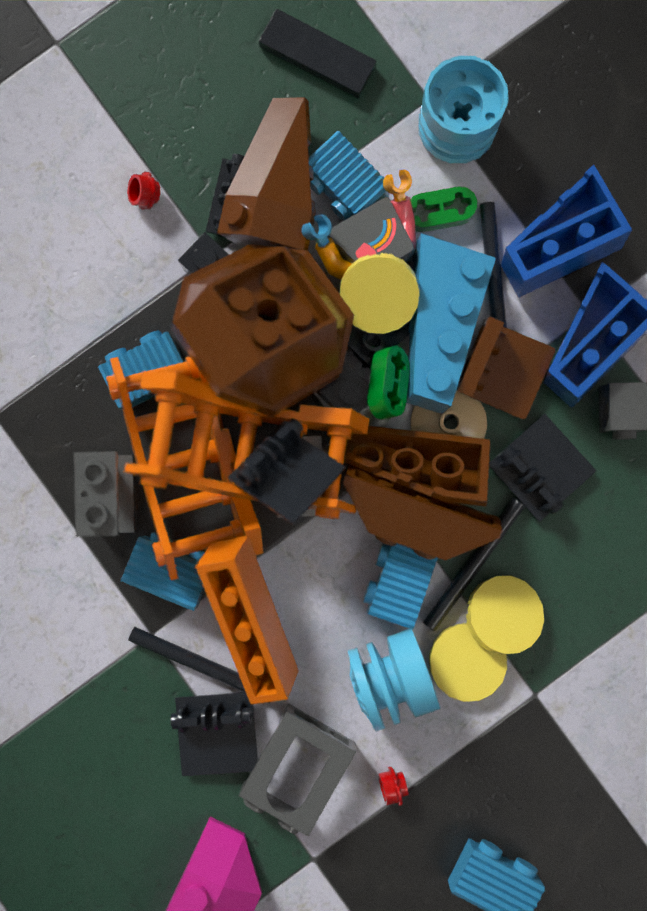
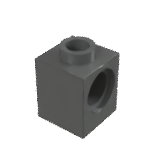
(623, 409)

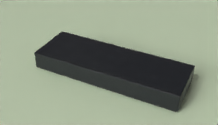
(317, 53)

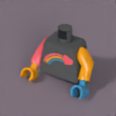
(378, 229)

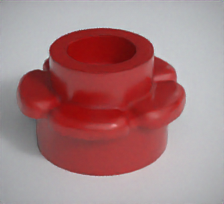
(143, 190)
(393, 786)

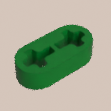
(439, 200)
(388, 383)

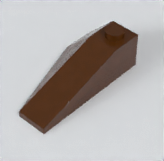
(272, 186)
(431, 463)

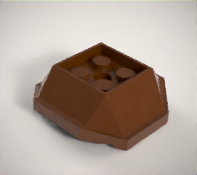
(256, 359)

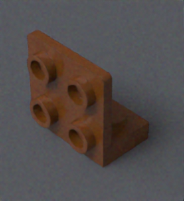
(505, 368)

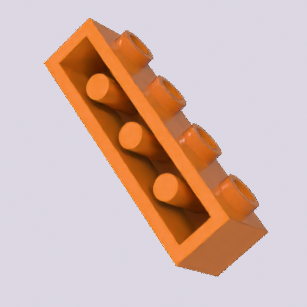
(248, 619)

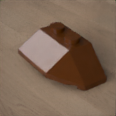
(416, 519)

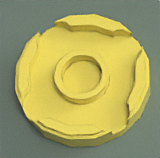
(380, 292)
(505, 615)
(463, 666)

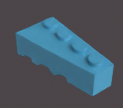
(441, 329)

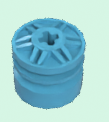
(468, 92)
(392, 680)

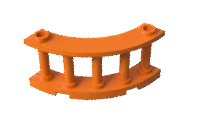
(176, 388)
(219, 451)

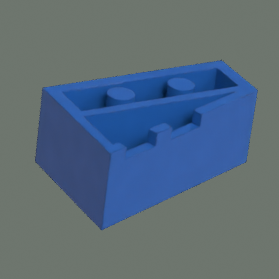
(567, 237)
(601, 334)

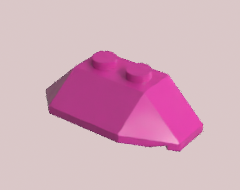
(218, 873)

